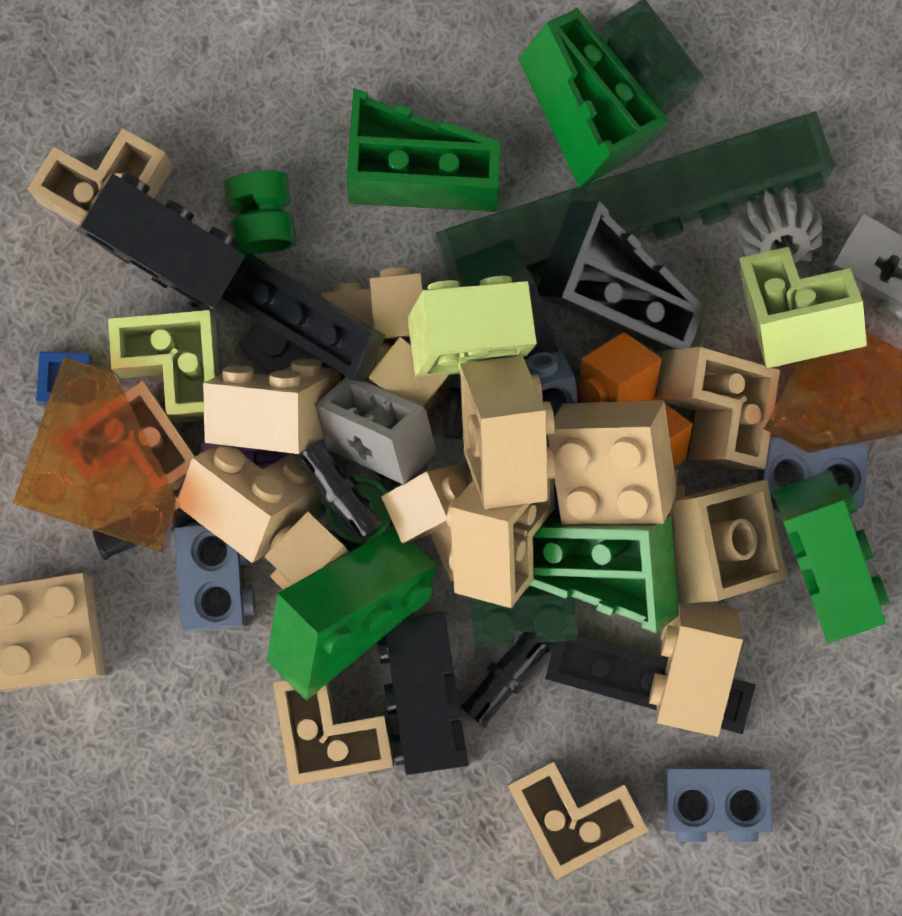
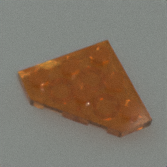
(841, 398)
(96, 462)

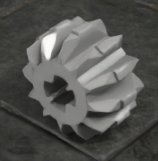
(779, 224)

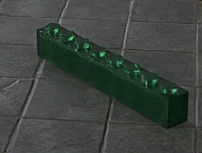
(661, 194)

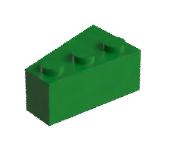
(589, 98)
(418, 162)
(832, 555)
(610, 566)
(346, 609)

